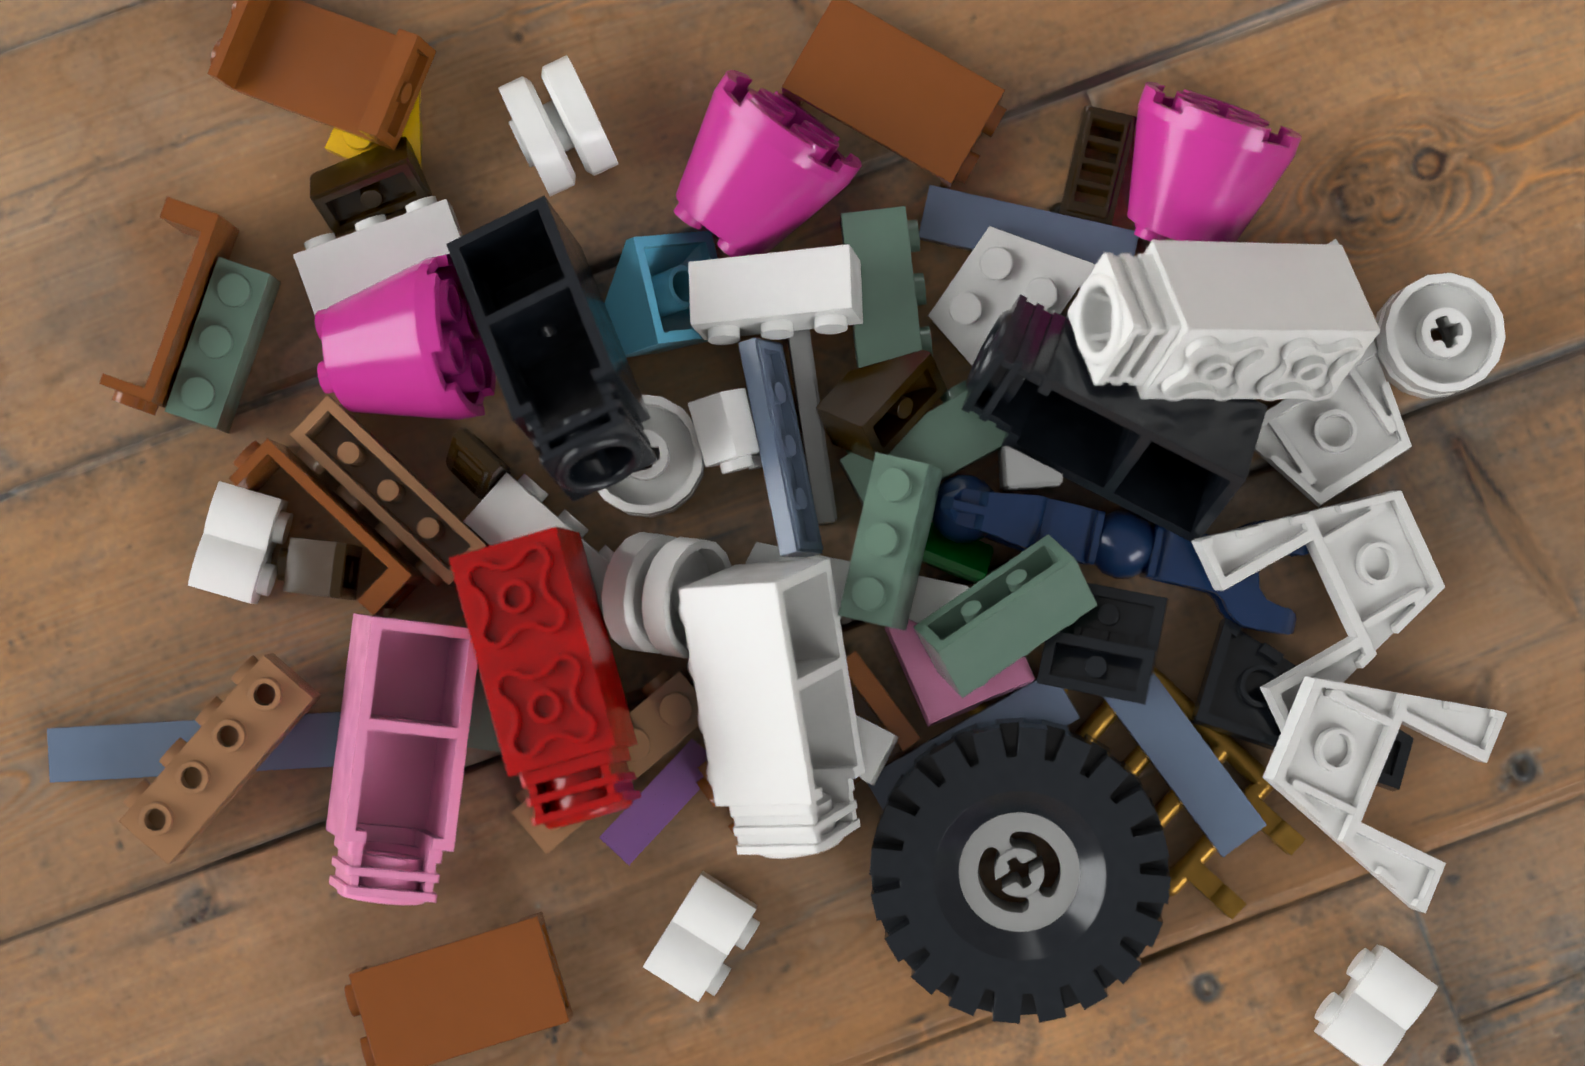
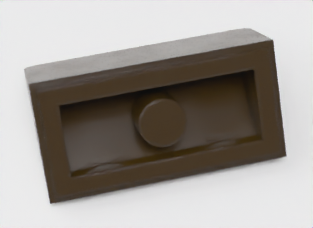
(368, 186)

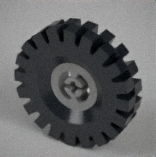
(1065, 937)

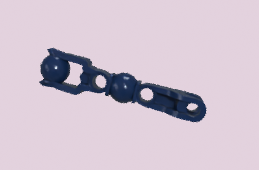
(1116, 543)

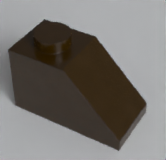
(881, 403)
(320, 568)

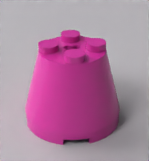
(1201, 166)
(759, 168)
(407, 347)

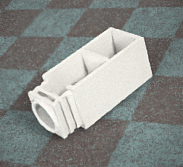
(1224, 320)
(775, 704)

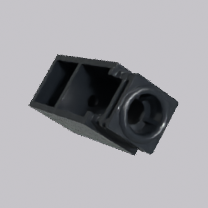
(554, 348)
(1147, 455)

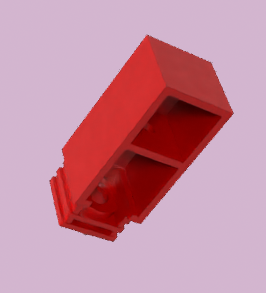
(549, 674)

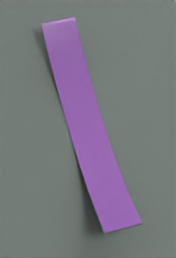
(658, 804)

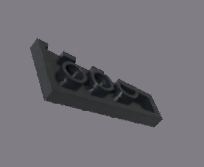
(1235, 705)

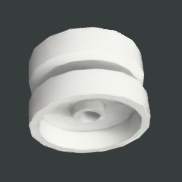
(557, 126)
(1469, 330)
(674, 474)
(643, 590)

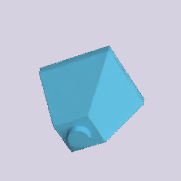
(652, 291)

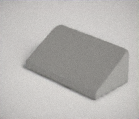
(1024, 473)

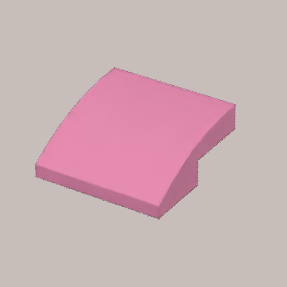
(933, 694)

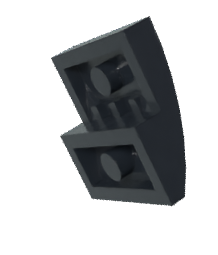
(1109, 647)

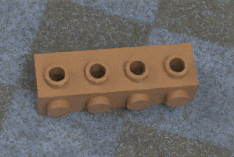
(386, 487)
(659, 725)
(219, 757)

